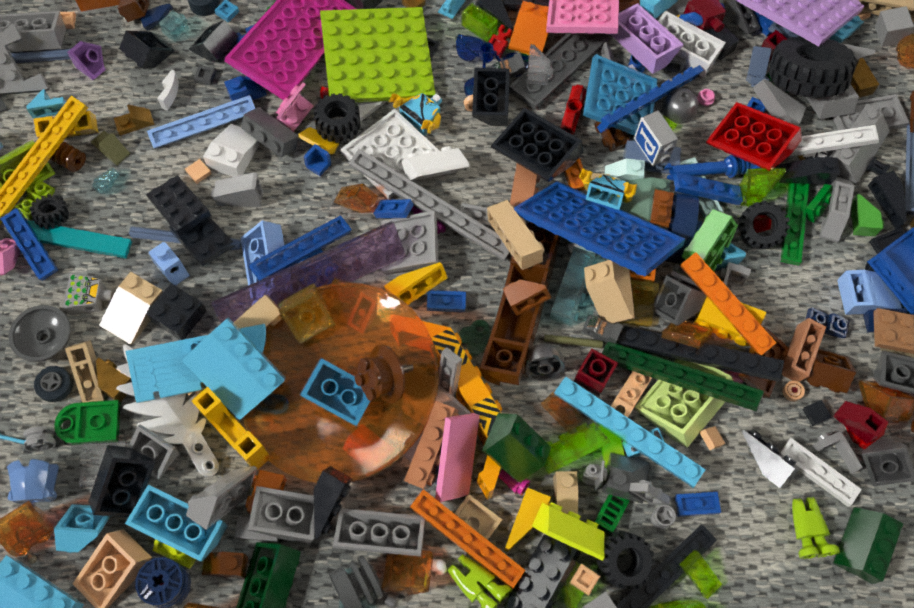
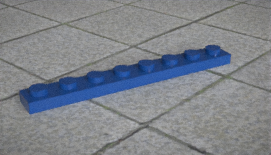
(645, 100)

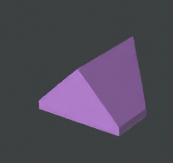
(87, 59)

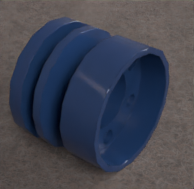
(175, 587)

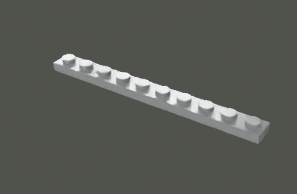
(428, 202)

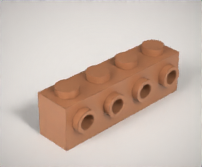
(429, 448)

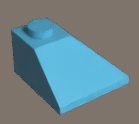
(78, 528)

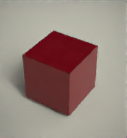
(595, 372)

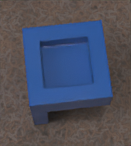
(317, 160)

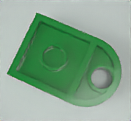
(89, 422)

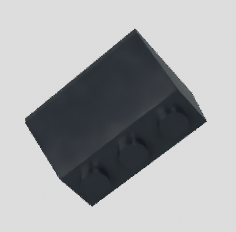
(491, 95)
(120, 481)

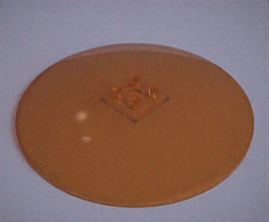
(308, 438)

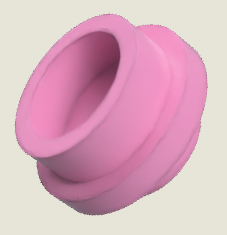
(706, 97)

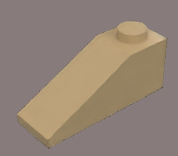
(83, 365)
(566, 490)

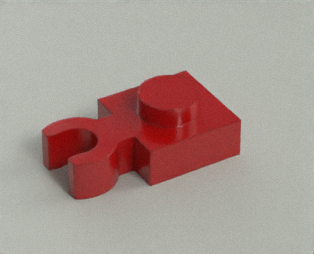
(499, 42)

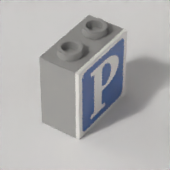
(655, 138)

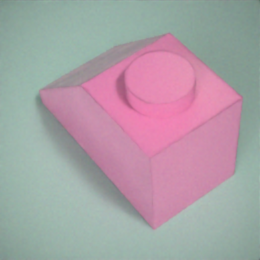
(8, 255)

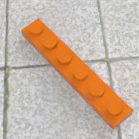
(728, 304)
(467, 538)

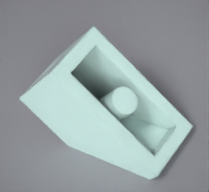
(626, 169)

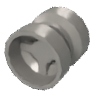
(666, 515)

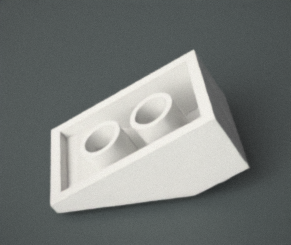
(231, 151)

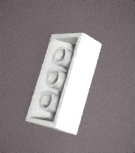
(698, 46)

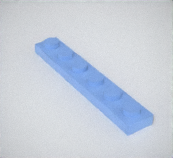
(200, 122)

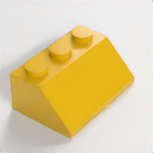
(712, 318)

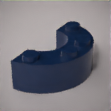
(683, 221)

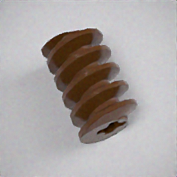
(69, 157)

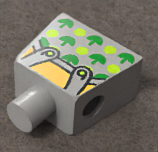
(85, 295)

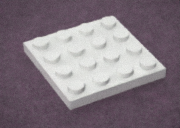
(389, 143)

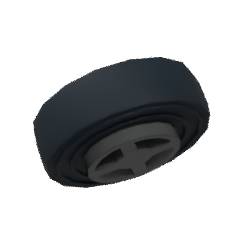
(49, 377)

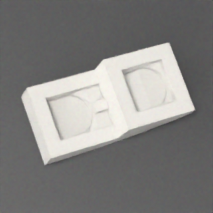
(170, 90)

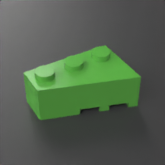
(712, 238)

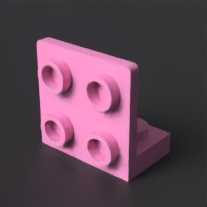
(294, 109)

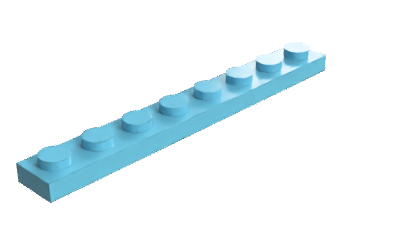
(630, 432)

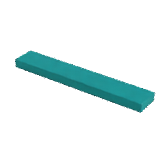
(83, 240)

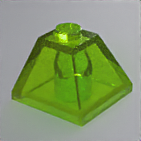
(759, 184)

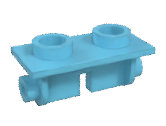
(451, 7)

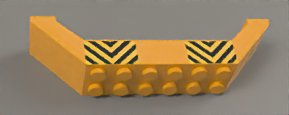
(473, 395)

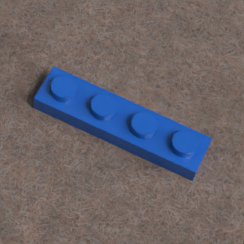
(707, 188)
(29, 244)

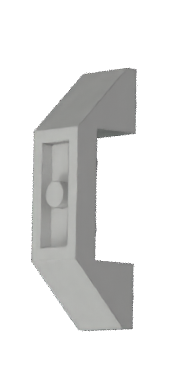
(838, 211)

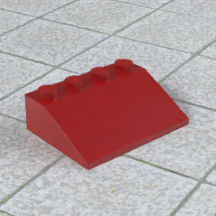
(755, 137)

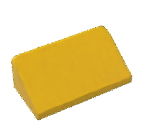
(311, 136)

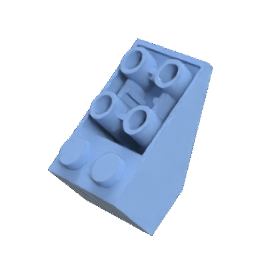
(865, 291)

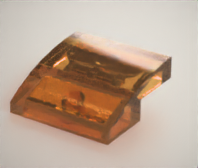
(408, 573)

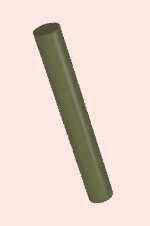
(573, 341)

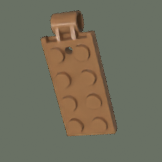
(894, 330)

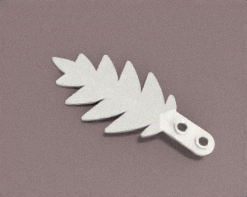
(173, 420)

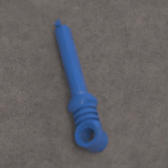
(730, 167)

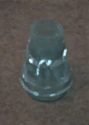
(105, 181)

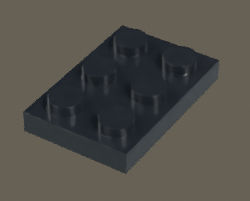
(205, 241)

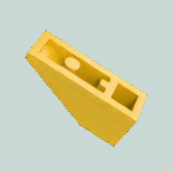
(416, 283)
(526, 515)

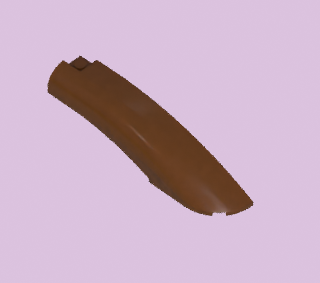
(512, 334)

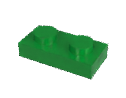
(819, 203)

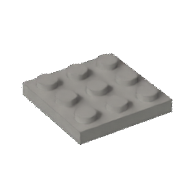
(418, 240)

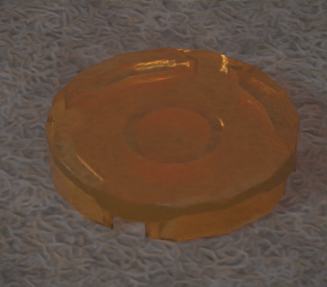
(906, 51)

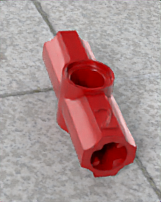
(573, 109)

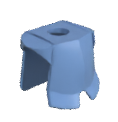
(32, 482)

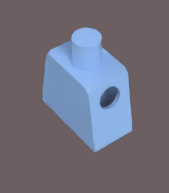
(165, 260)

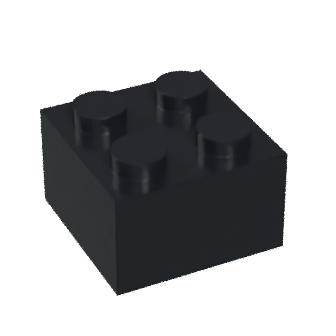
(176, 312)

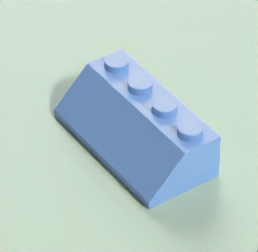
(259, 242)

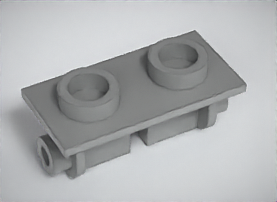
(594, 475)

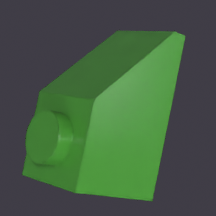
(865, 217)

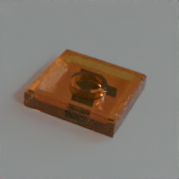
(688, 334)

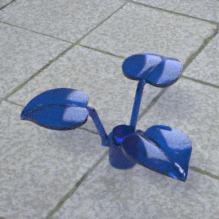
(471, 47)

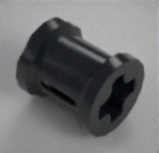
(877, 167)

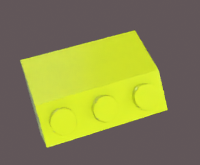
(570, 530)

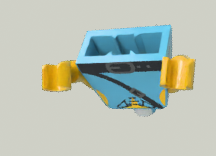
(419, 111)
(607, 189)

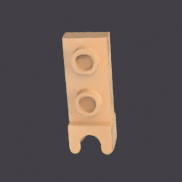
(631, 393)

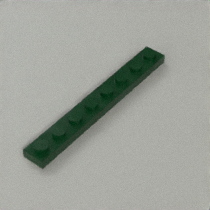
(685, 376)

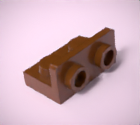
(613, 138)

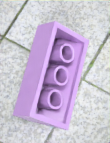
(646, 38)

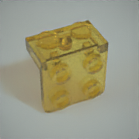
(643, 302)

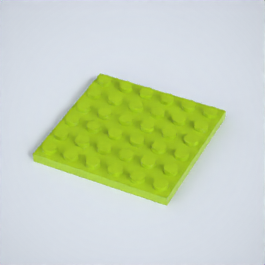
(377, 53)

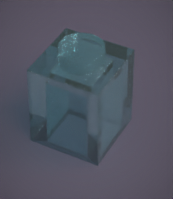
(174, 25)

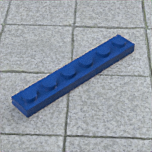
(300, 248)

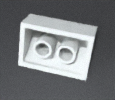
(434, 163)

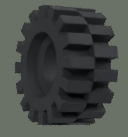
(47, 204)

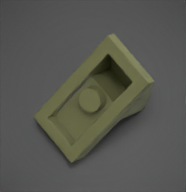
(110, 147)

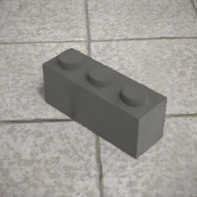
(269, 132)

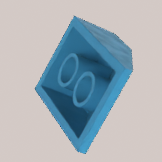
(336, 392)

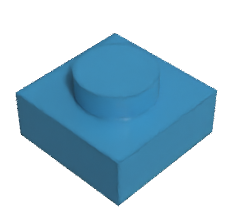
(226, 11)

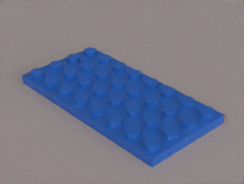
(600, 228)

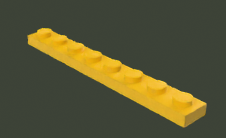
(40, 154)

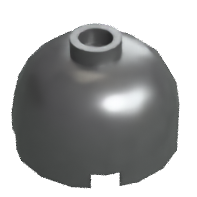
(680, 105)
(544, 362)

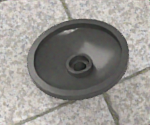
(33, 325)

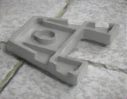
(10, 75)

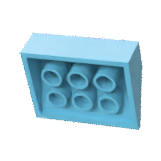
(234, 368)
(27, 589)

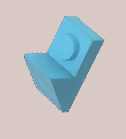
(44, 106)

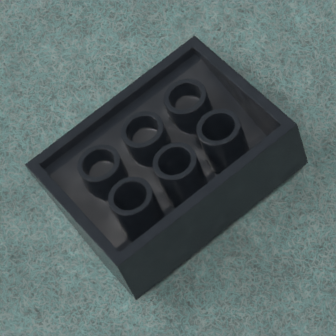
(538, 145)

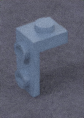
(758, 65)

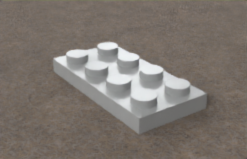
(888, 105)

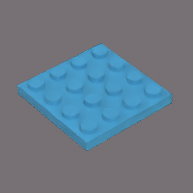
(615, 86)

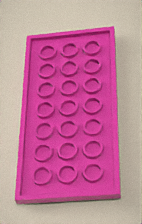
(283, 44)

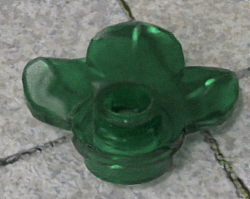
(475, 340)

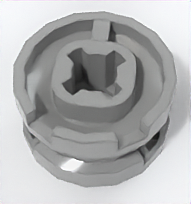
(39, 438)

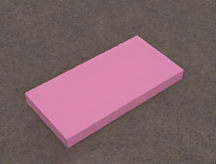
(457, 456)

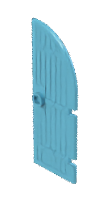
(163, 370)

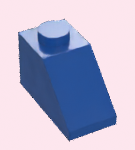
(241, 87)

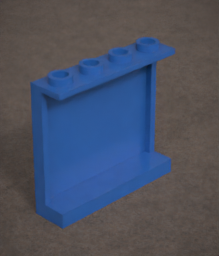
(896, 268)

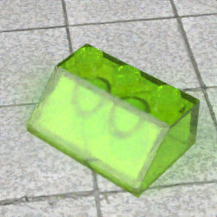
(574, 446)

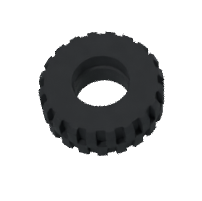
(812, 69)

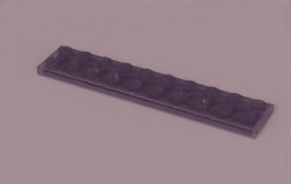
(345, 261)

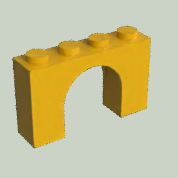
(233, 432)

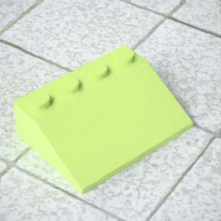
(679, 410)

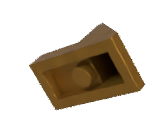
(135, 120)

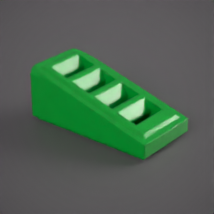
(604, 526)

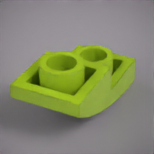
(36, 191)

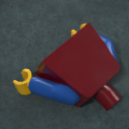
(705, 14)

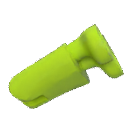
(811, 525)
(477, 581)

